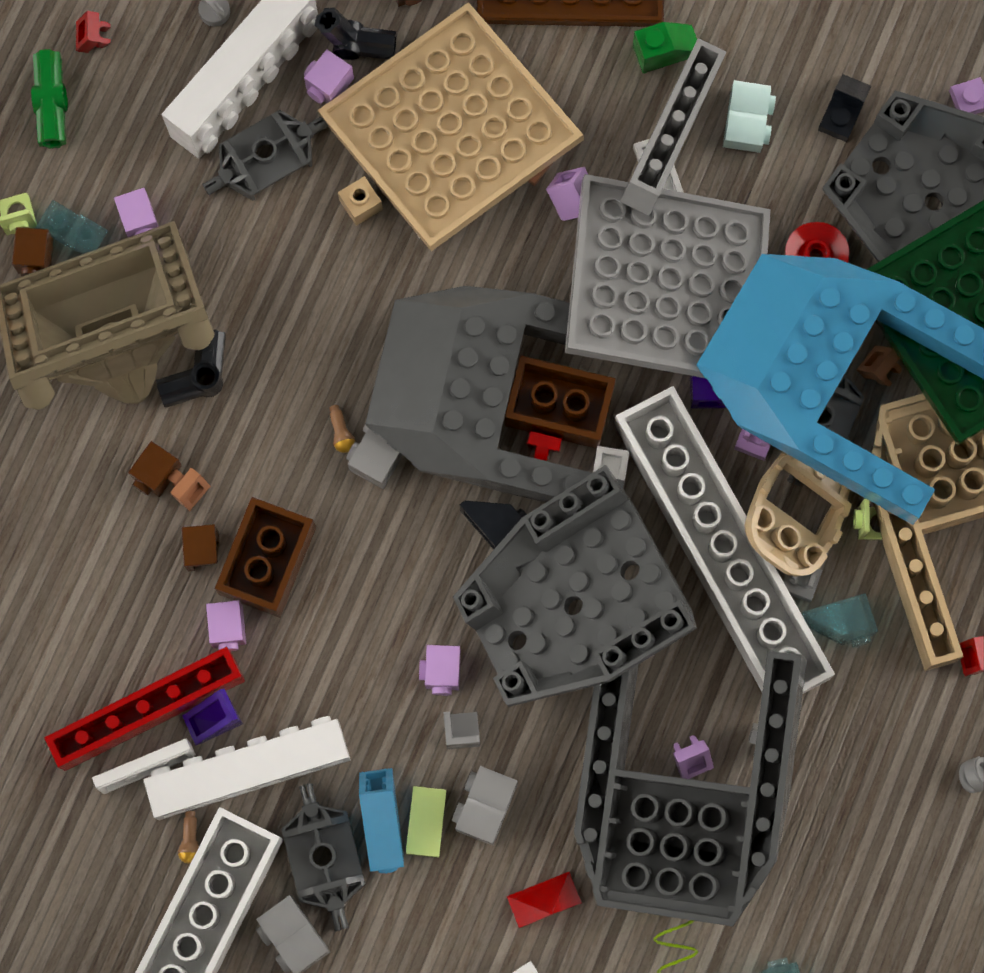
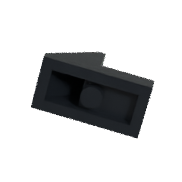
(844, 108)

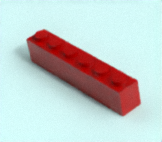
(144, 709)

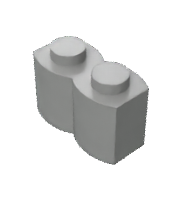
(485, 806)
(292, 936)

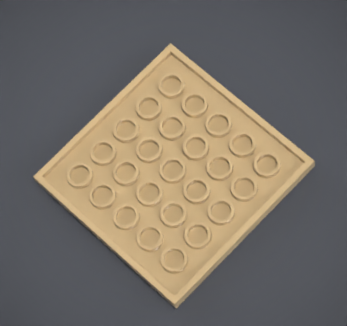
(450, 126)

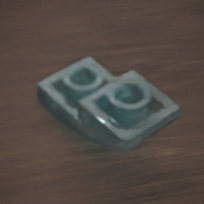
(71, 229)

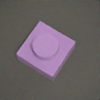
(969, 96)

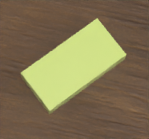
(426, 821)

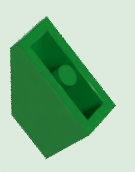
(663, 45)

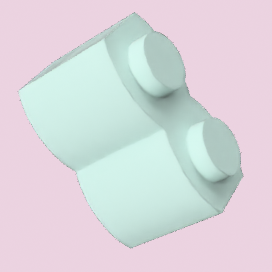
(748, 116)

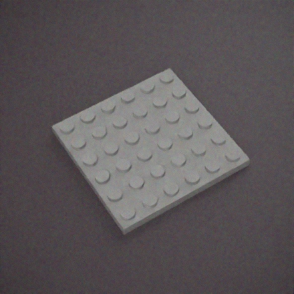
(657, 282)

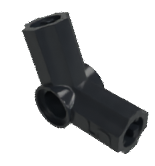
(354, 40)
(185, 385)

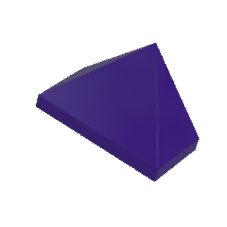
(212, 717)

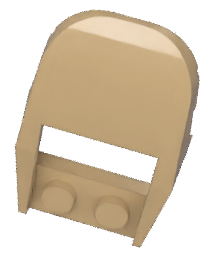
(782, 538)

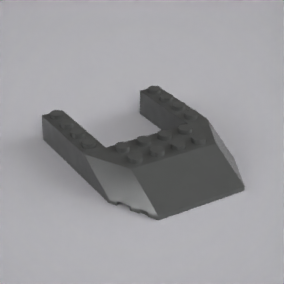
(450, 382)
(682, 841)

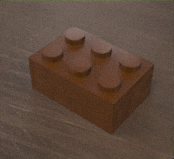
(559, 401)
(265, 557)

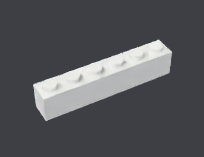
(247, 768)

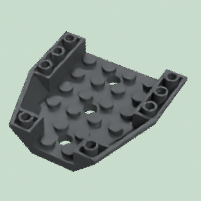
(928, 154)
(564, 554)

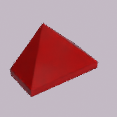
(544, 899)

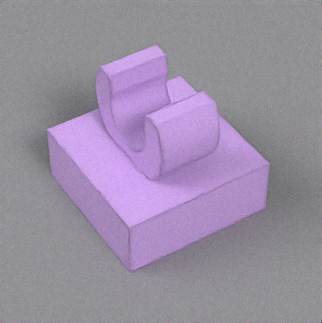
(752, 445)
(693, 759)

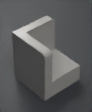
(461, 730)

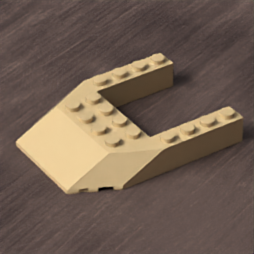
(920, 445)

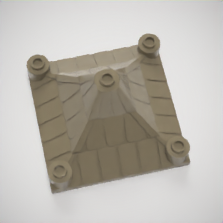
(102, 318)

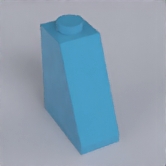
(381, 820)

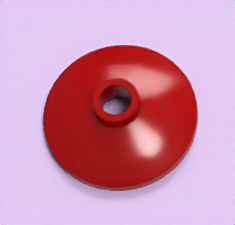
(818, 238)

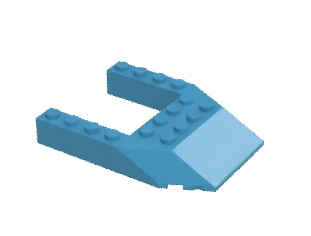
(791, 346)

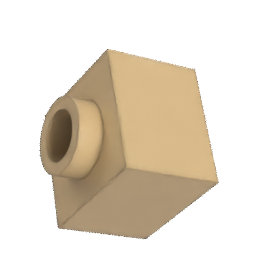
(364, 209)

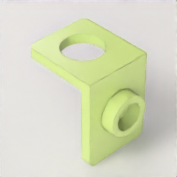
(21, 219)
(862, 519)

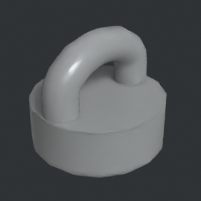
(214, 12)
(972, 775)

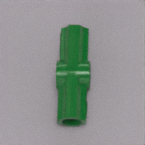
(49, 99)

